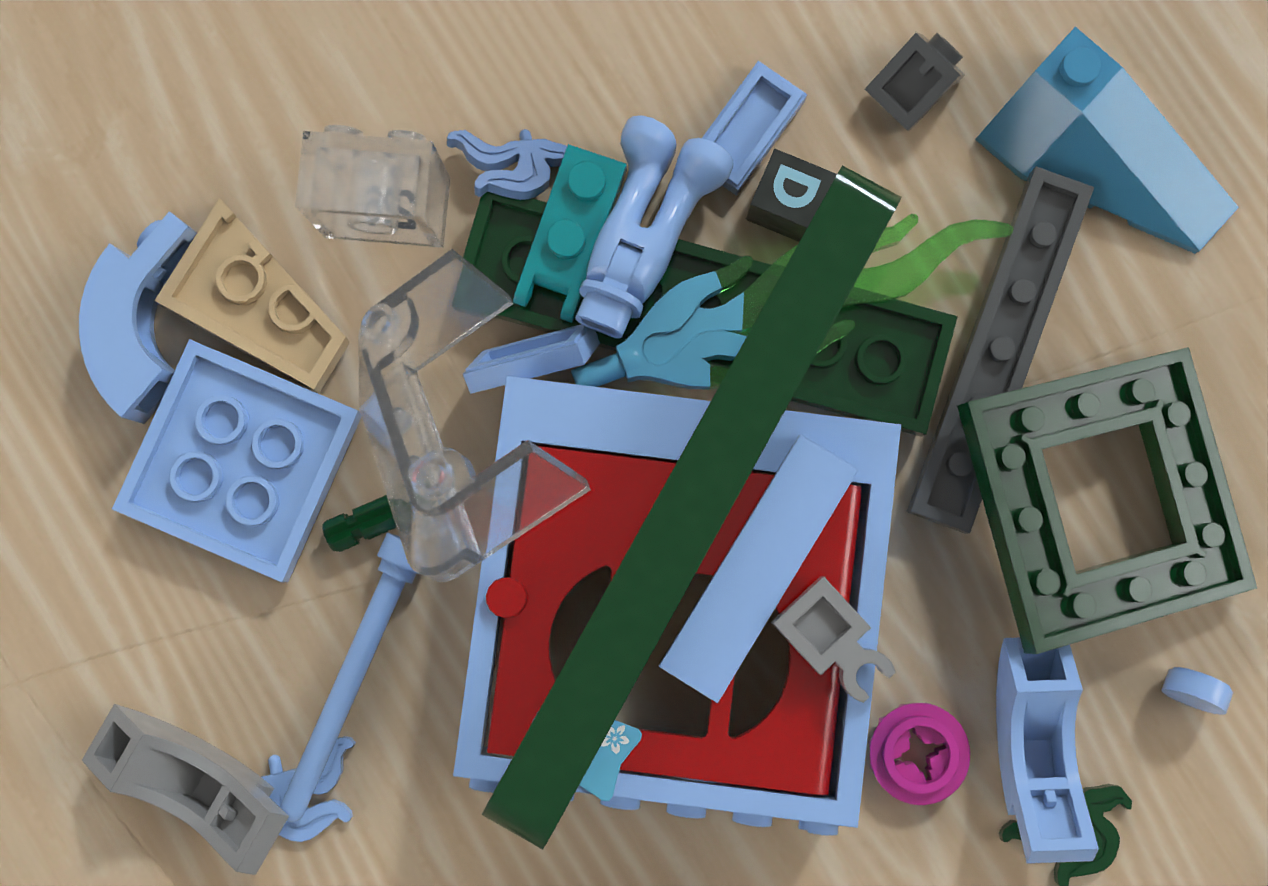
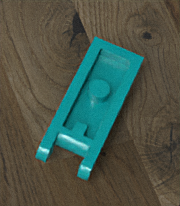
(570, 226)

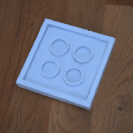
(237, 461)

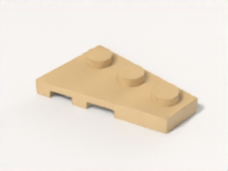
(250, 301)

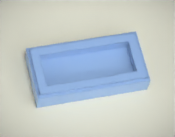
(754, 121)
(531, 357)

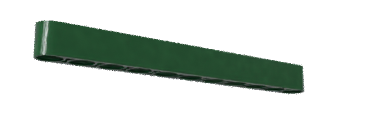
(690, 509)

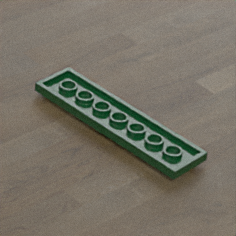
(875, 373)

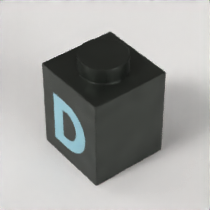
(789, 195)

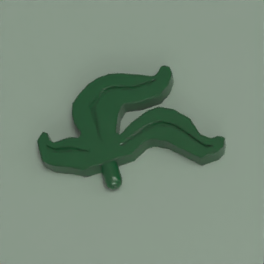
(1098, 800)

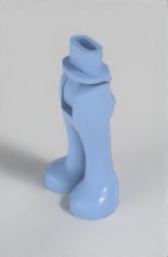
(633, 258)

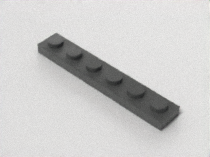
(1002, 338)

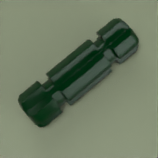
(366, 522)

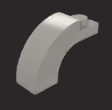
(191, 781)

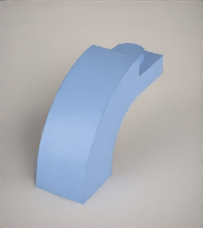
(120, 317)
(1038, 753)

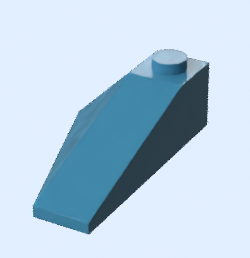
(1099, 128)

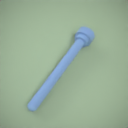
(349, 679)

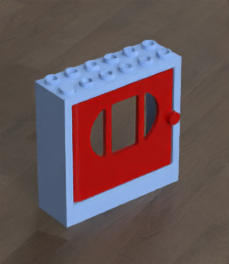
(812, 744)

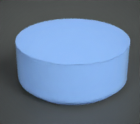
(1197, 690)

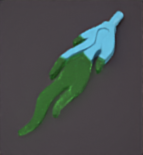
(681, 336)

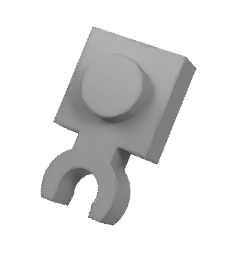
(827, 631)

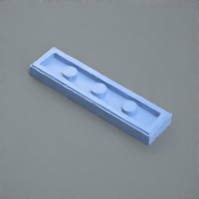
(758, 568)

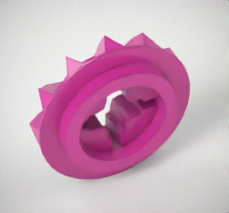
(945, 766)

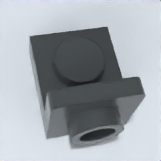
(916, 78)

